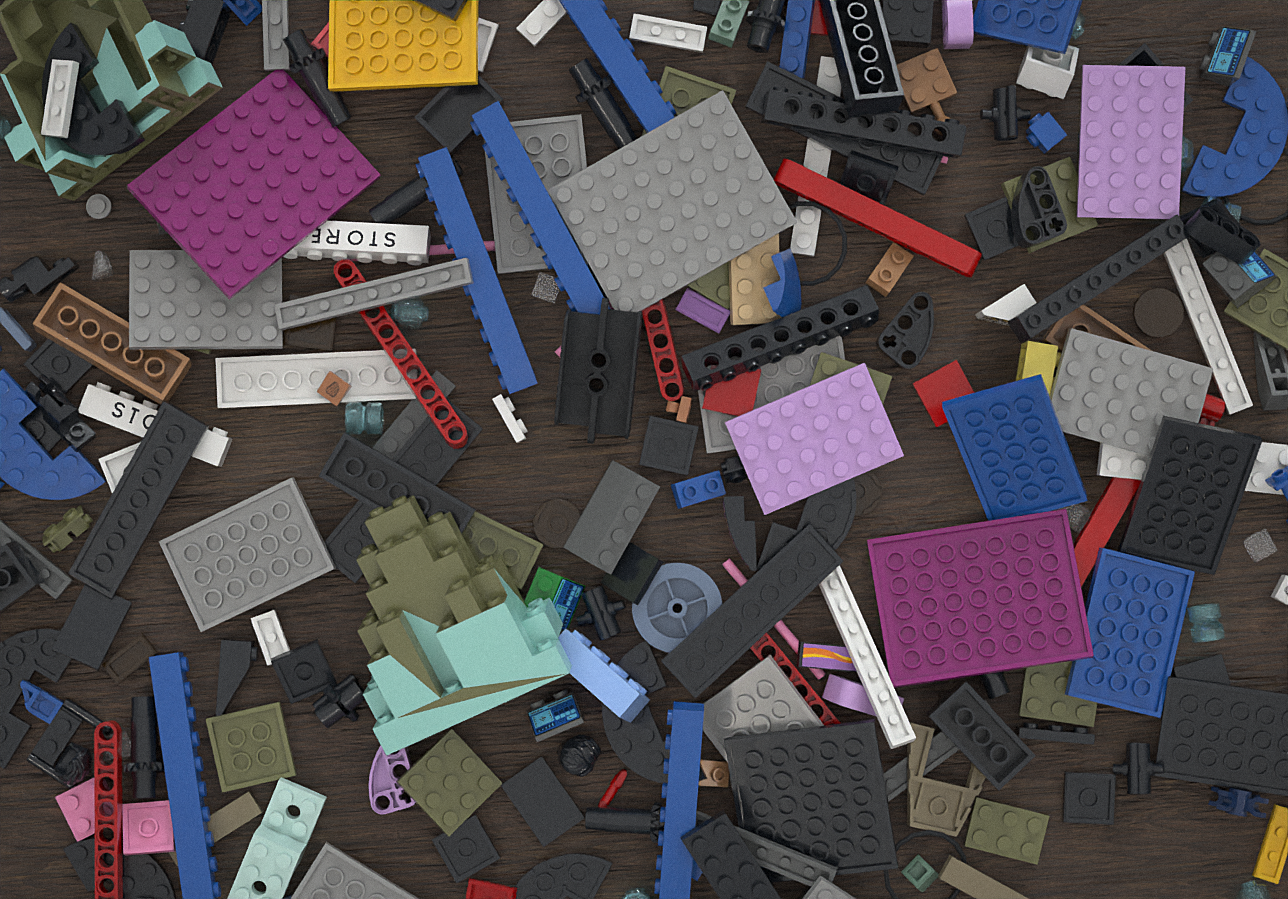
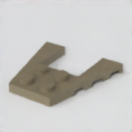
(933, 802)

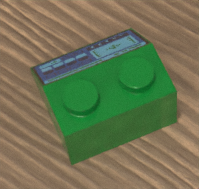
(562, 591)

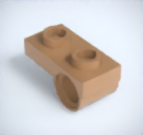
(889, 269)
(716, 773)

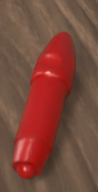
(615, 785)

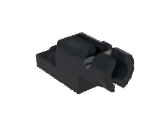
(36, 276)
(60, 414)

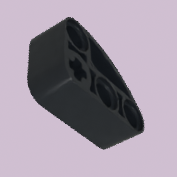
(1028, 213)
(914, 339)

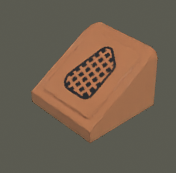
(333, 388)

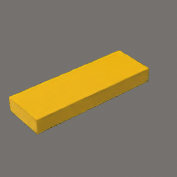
(1274, 847)

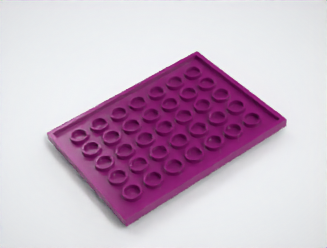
(253, 182)
(979, 598)

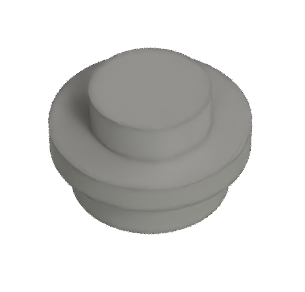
(98, 206)

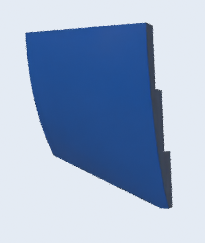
(786, 293)

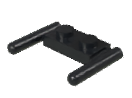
(59, 735)

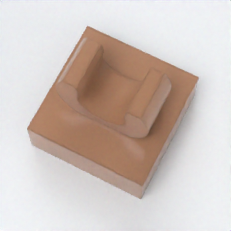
(681, 409)

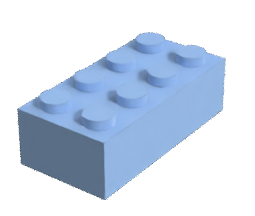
(601, 678)

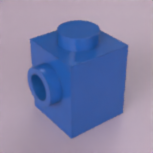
(1044, 132)

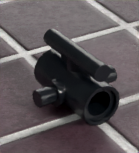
(1005, 113)
(601, 612)
(339, 701)
(1138, 768)

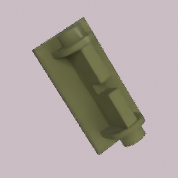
(58, 534)

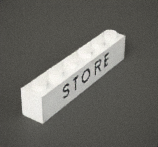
(366, 243)
(136, 418)

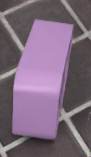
(957, 24)
(849, 694)
(383, 780)

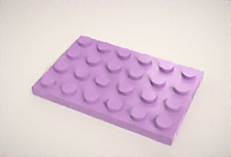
(1130, 141)
(814, 438)

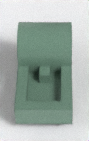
(728, 21)

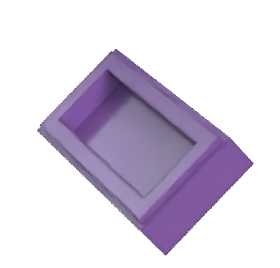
(703, 310)

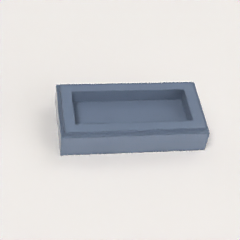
(16, 330)

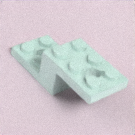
(278, 842)

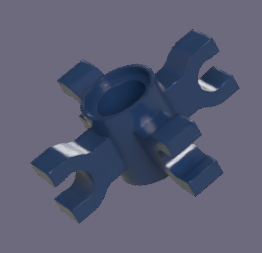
(1238, 802)

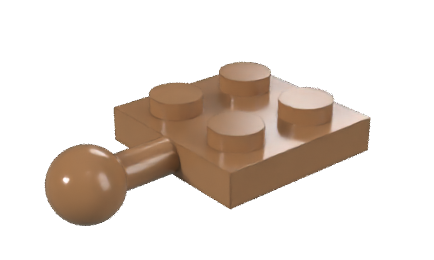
(926, 83)

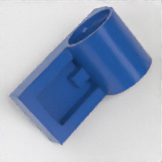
(698, 489)

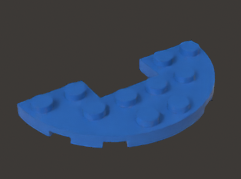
(1255, 144)
(27, 464)

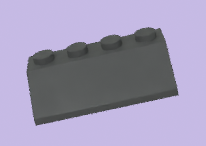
(611, 517)

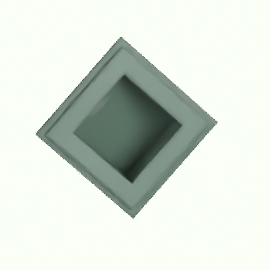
(920, 873)

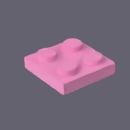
(78, 808)
(147, 828)

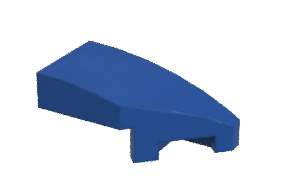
(40, 702)

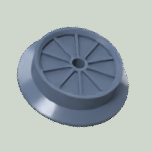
(673, 585)

